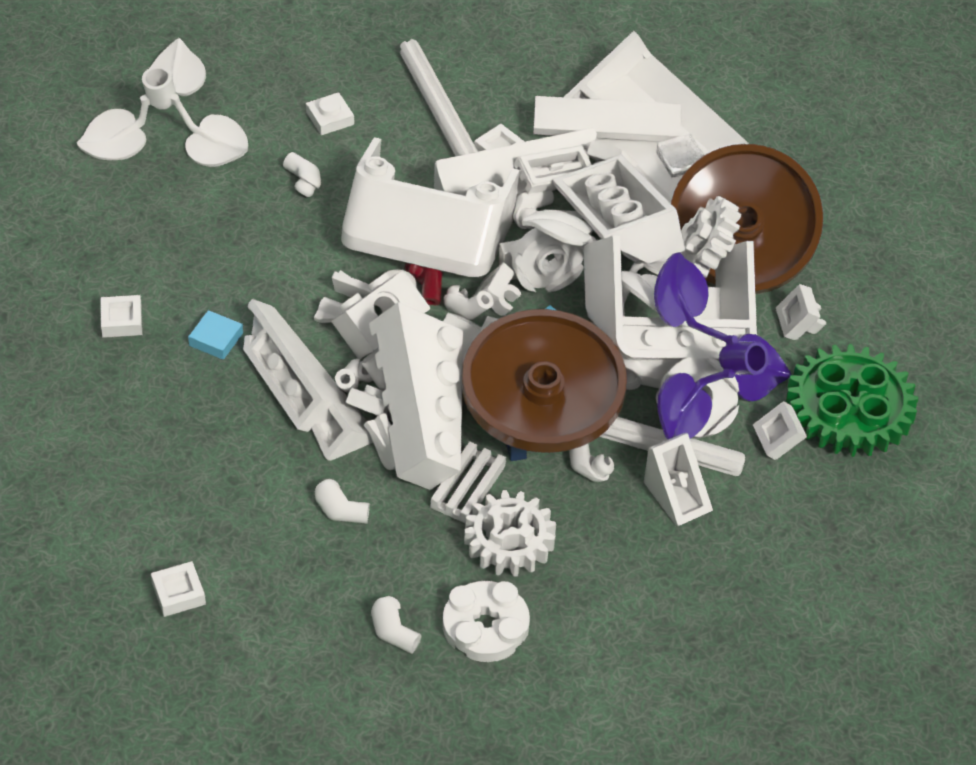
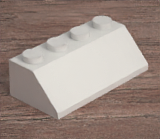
(624, 204)

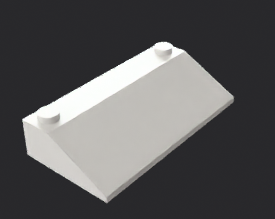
(637, 76)

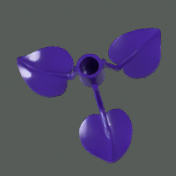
(758, 368)

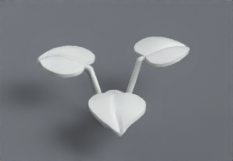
(173, 73)
(577, 232)

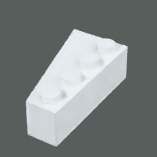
(422, 392)

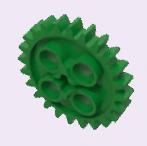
(852, 400)

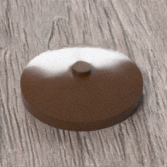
(775, 204)
(544, 380)

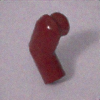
(429, 279)

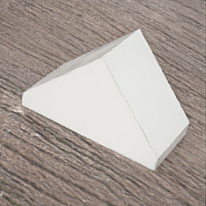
(677, 480)

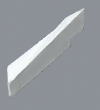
(494, 165)
(303, 384)

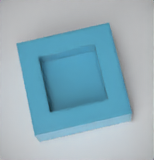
(215, 334)

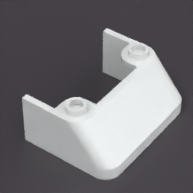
(426, 223)
(728, 308)

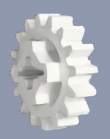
(710, 234)
(510, 533)

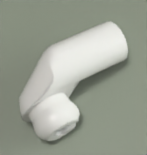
(306, 171)
(527, 204)
(460, 304)
(351, 375)
(594, 468)
(336, 505)
(389, 627)

